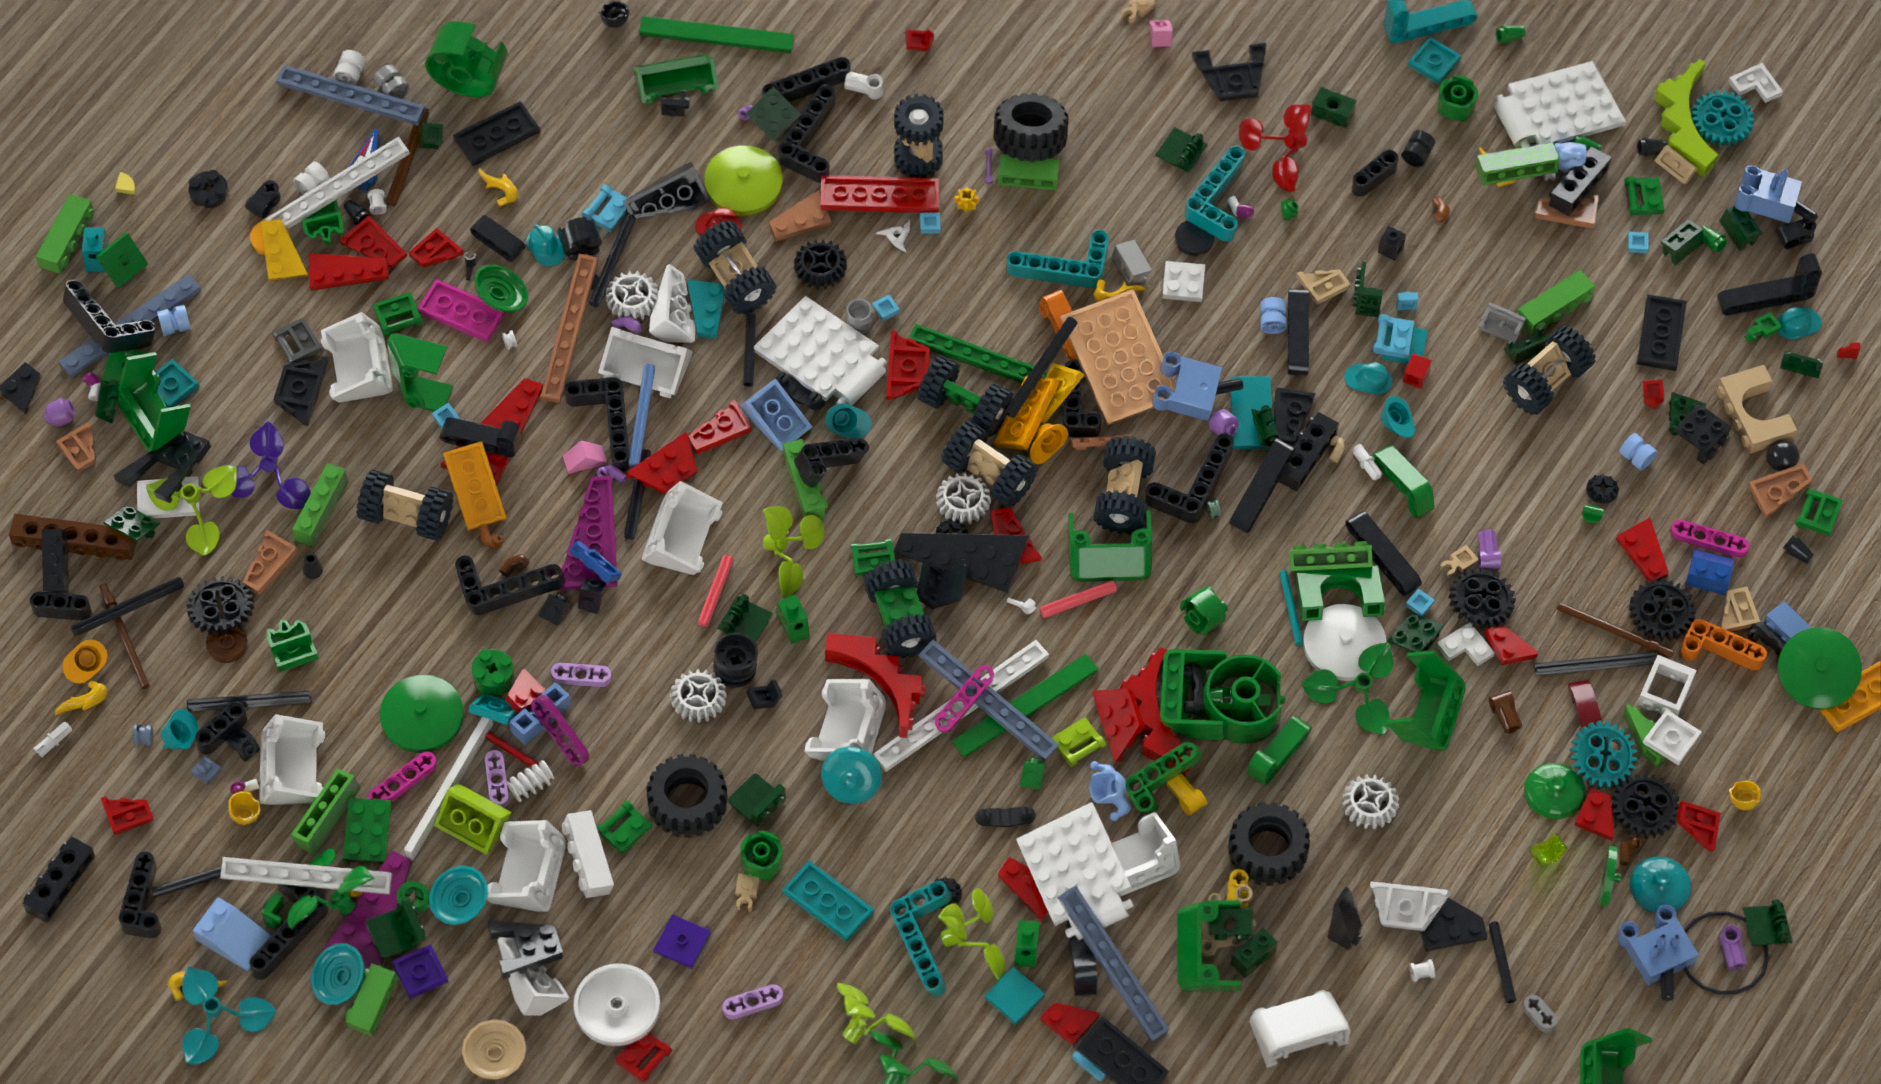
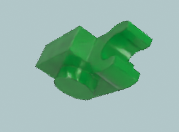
(1765, 326)

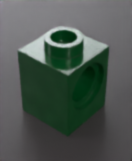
(431, 136)

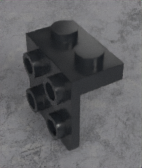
(1704, 432)
(939, 586)

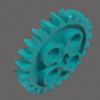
(1722, 118)
(1585, 750)

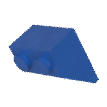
(1710, 572)

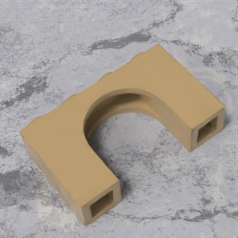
(1754, 433)

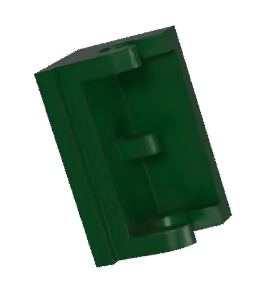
(1740, 227)
(1682, 241)
(1526, 347)

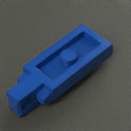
(595, 562)

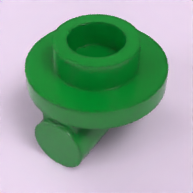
(1289, 209)
(1592, 514)

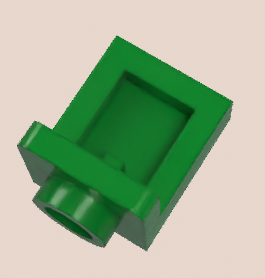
(1032, 773)
(271, 909)

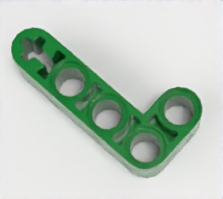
(1406, 479)
(1269, 762)
(1164, 775)

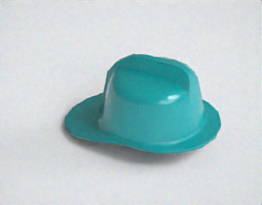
(545, 245)
(1799, 323)
(1368, 378)
(1397, 417)
(848, 421)
(179, 730)

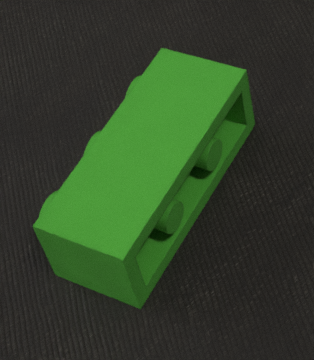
(1028, 174)
(371, 999)

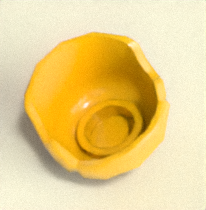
(1745, 795)
(243, 808)

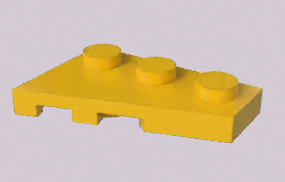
(280, 252)
(1067, 379)

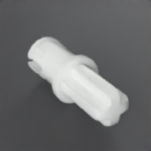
(1366, 462)
(53, 739)

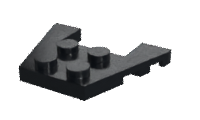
(1233, 80)
(535, 945)

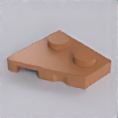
(79, 447)

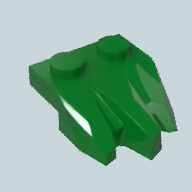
(324, 222)
(291, 645)

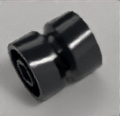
(1418, 148)

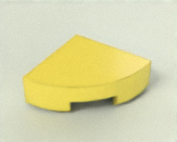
(125, 184)

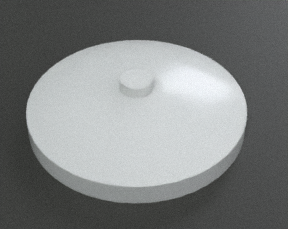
(1341, 639)
(617, 1004)

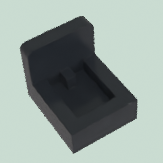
(675, 107)
(591, 595)
(555, 607)
(764, 696)

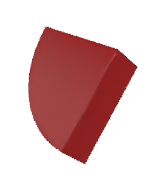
(1849, 352)

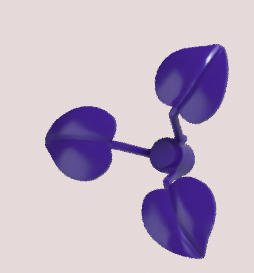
(270, 445)

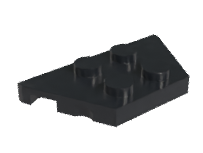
(300, 388)

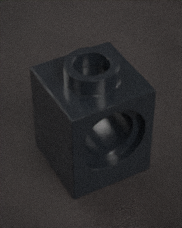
(1391, 243)

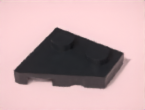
(21, 386)

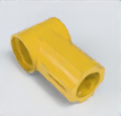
(1189, 798)

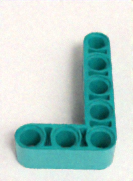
(1405, 26)
(1200, 206)
(1064, 266)
(916, 937)

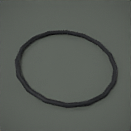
(1726, 991)

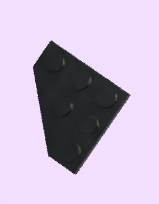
(1453, 927)

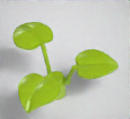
(221, 483)
(778, 522)
(954, 919)
(855, 1005)

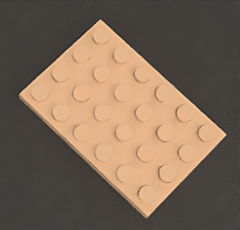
(1118, 356)

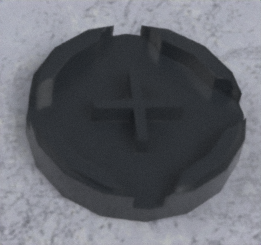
(1193, 239)

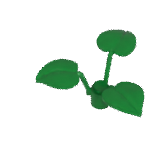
(1376, 661)
(340, 897)
(895, 1070)

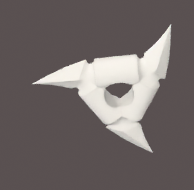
(897, 242)

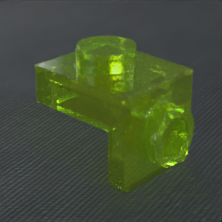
(1548, 851)

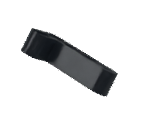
(1075, 415)
(497, 441)
(816, 457)
(140, 893)
(1083, 966)

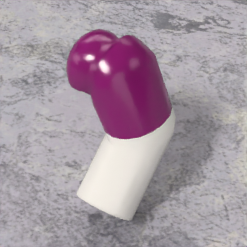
(1239, 209)
(93, 381)
(244, 786)

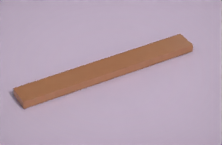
(569, 328)

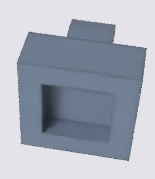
(206, 770)

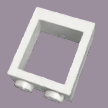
(1671, 670)

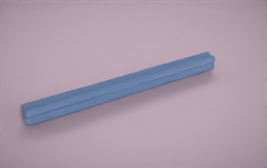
(641, 416)

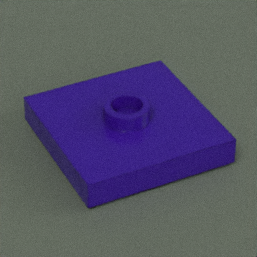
(682, 941)
(420, 971)

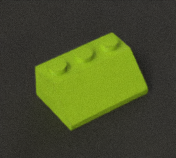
(471, 818)

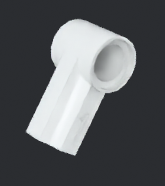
(865, 84)

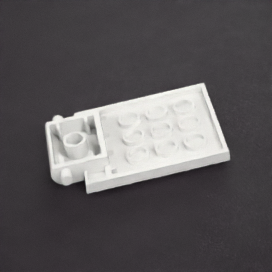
(1558, 107)
(822, 353)
(1079, 854)

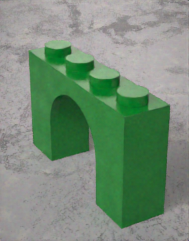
(1362, 581)

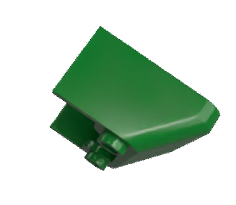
(674, 76)
(409, 357)
(144, 406)
(1110, 561)
(1176, 689)
(1437, 705)
(1191, 972)
(1606, 1056)

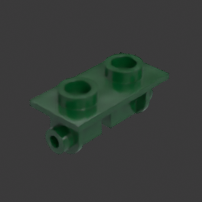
(1801, 364)
(107, 401)
(1266, 433)

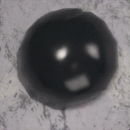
(615, 14)
(1783, 455)

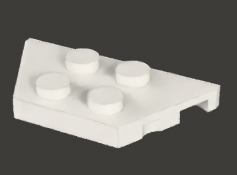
(1407, 905)

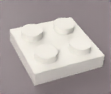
(1183, 281)
(1672, 737)

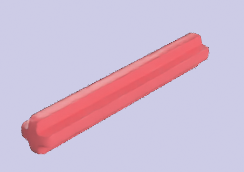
(715, 591)
(1078, 599)

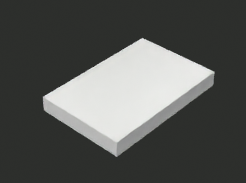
(148, 508)

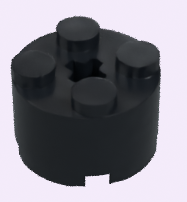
(579, 237)

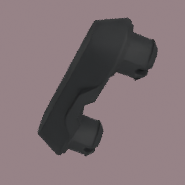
(799, 393)
(1767, 636)
(1197, 705)
(1005, 817)

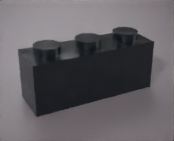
(55, 560)

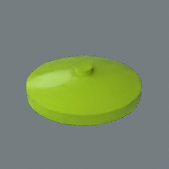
(743, 180)

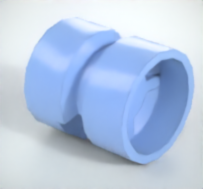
(1273, 315)
(173, 320)
(1641, 454)

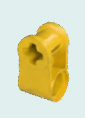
(1242, 876)

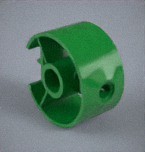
(463, 61)
(1243, 698)

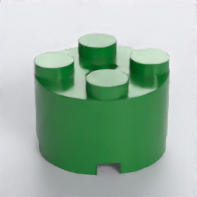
(1457, 98)
(1203, 610)
(493, 672)
(761, 855)

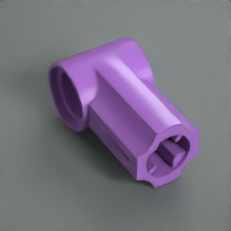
(1488, 555)
(1733, 949)

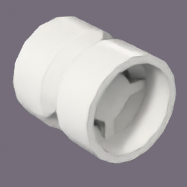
(349, 67)
(313, 177)

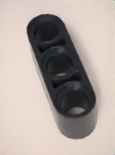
(1378, 165)
(497, 238)
(68, 611)
(224, 718)

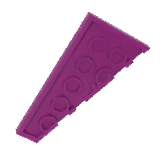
(595, 531)
(353, 927)

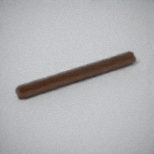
(405, 163)

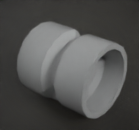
(391, 82)
(859, 315)

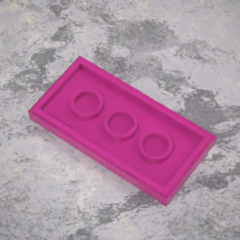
(460, 311)

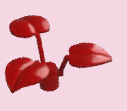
(1296, 119)

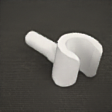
(1027, 607)

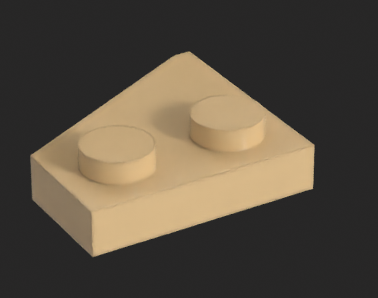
(1324, 284)
(1739, 610)

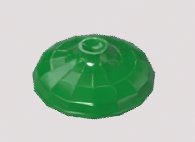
(500, 288)
(1554, 791)

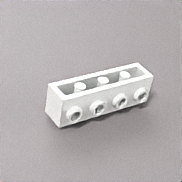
(587, 854)

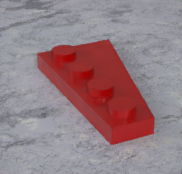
(340, 270)

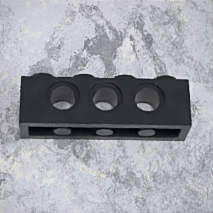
(1579, 182)
(1319, 425)
(46, 907)

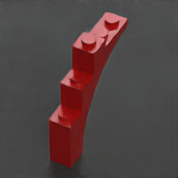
(865, 657)
(1158, 737)

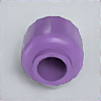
(59, 412)
(1223, 422)

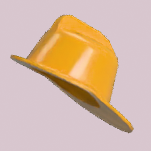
(1047, 441)
(84, 661)

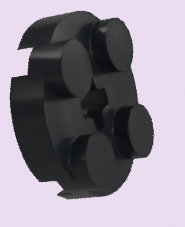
(208, 179)

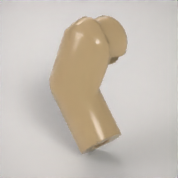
(1338, 450)

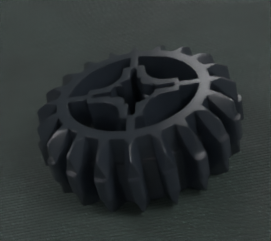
(820, 257)

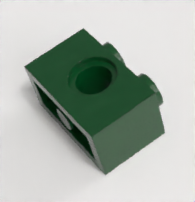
(1342, 107)
(1243, 929)
(1254, 953)

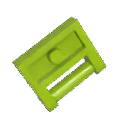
(1075, 736)

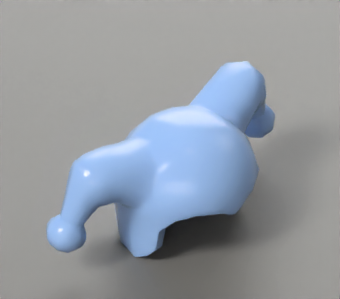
(1570, 155)
(1109, 788)

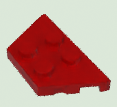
(906, 366)
(666, 466)
(1119, 718)

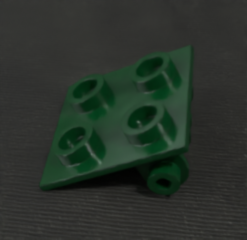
(773, 113)
(1182, 149)
(1679, 408)
(132, 523)
(745, 618)
(1416, 633)
(1767, 924)

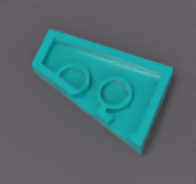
(707, 306)

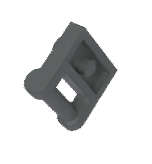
(302, 337)

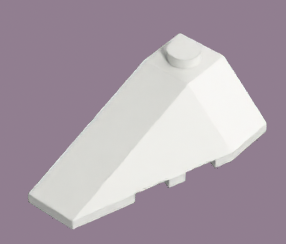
(670, 314)
(533, 989)

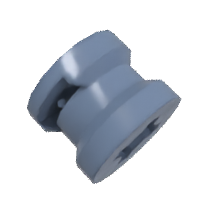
(143, 735)

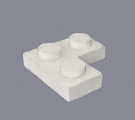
(1756, 78)
(1466, 640)

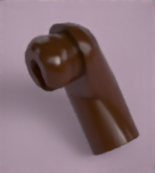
(1628, 848)

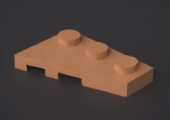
(800, 218)

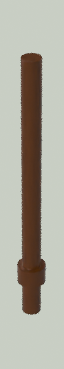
(110, 601)
(1652, 646)

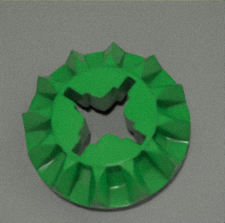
(421, 893)

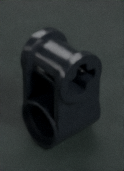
(264, 199)
(1796, 233)

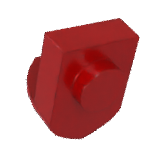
(919, 40)
(1653, 393)

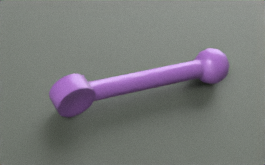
(988, 179)

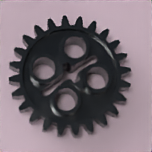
(1482, 598)
(1645, 599)
(204, 608)
(1654, 792)

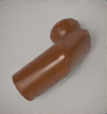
(1443, 209)
(489, 540)

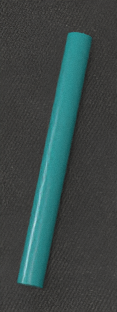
(1291, 608)

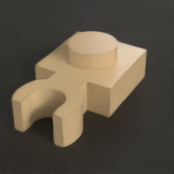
(1138, 7)
(1460, 560)
(746, 889)

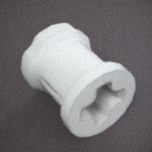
(376, 199)
(1422, 970)

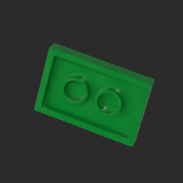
(367, 830)

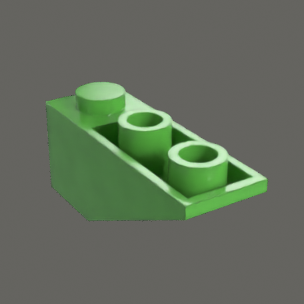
(1640, 728)

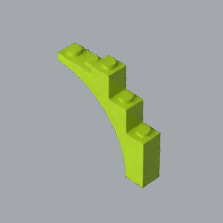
(1678, 120)

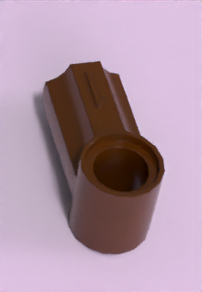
(1504, 706)

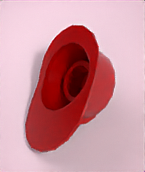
(709, 219)

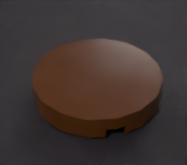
(227, 647)

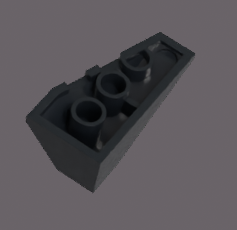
(671, 193)
(1345, 921)

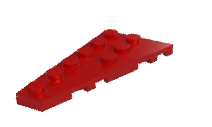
(516, 408)

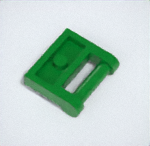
(1650, 195)
(394, 309)
(1825, 515)
(866, 562)
(628, 832)

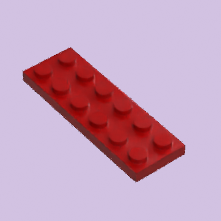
(879, 194)

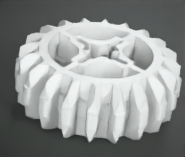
(629, 290)
(971, 490)
(698, 685)
(1374, 791)

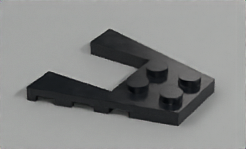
(178, 453)

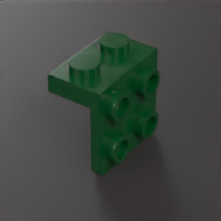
(757, 799)
(396, 930)

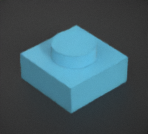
(930, 223)
(1637, 242)
(1407, 301)
(885, 308)
(443, 413)
(1420, 602)

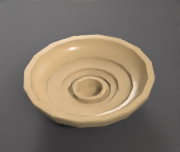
(494, 1049)

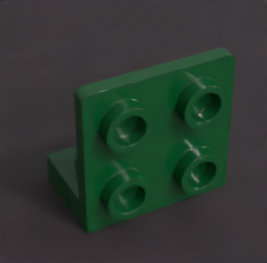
(1366, 299)

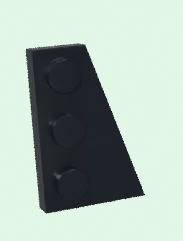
(1290, 412)

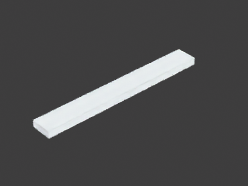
(341, 183)
(453, 778)
(299, 875)

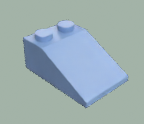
(776, 415)
(230, 933)

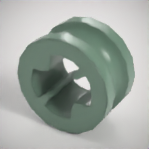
(1213, 509)

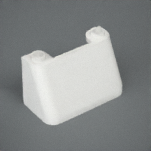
(628, 353)
(358, 359)
(681, 529)
(851, 717)
(289, 761)
(1148, 854)
(529, 865)
(1299, 1026)

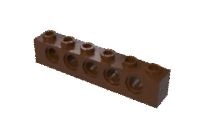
(85, 532)

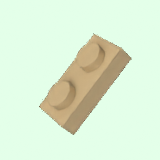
(1676, 164)

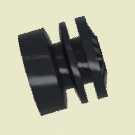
(735, 660)

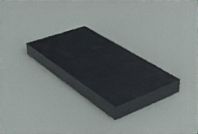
(496, 133)
(1661, 332)
(1120, 1056)

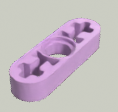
(587, 681)
(493, 772)
(769, 1002)

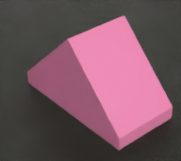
(1160, 33)
(584, 456)

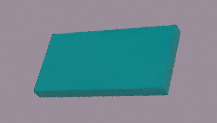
(1254, 395)
(828, 901)

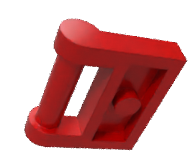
(637, 1052)

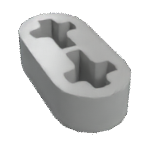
(1536, 1015)

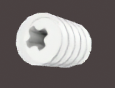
(530, 780)

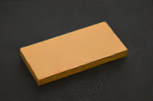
(1019, 431)
(474, 486)
(1862, 702)

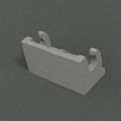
(1131, 262)
(1502, 323)

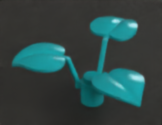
(200, 988)

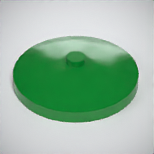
(1819, 668)
(421, 713)

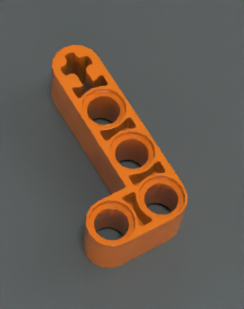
(1054, 306)
(1724, 648)

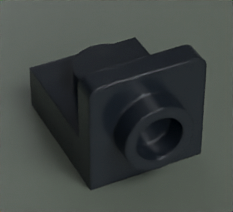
(242, 742)

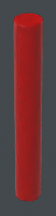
(511, 749)

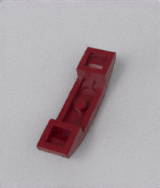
(1586, 705)

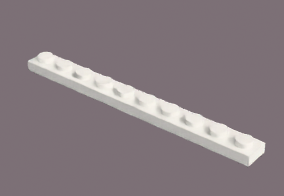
(925, 730)

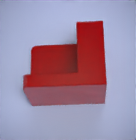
(1417, 371)

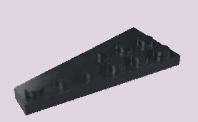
(989, 558)

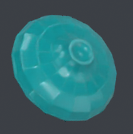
(851, 775)
(1659, 883)
(458, 895)
(337, 974)

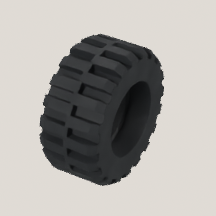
(1030, 127)
(687, 771)
(1273, 819)

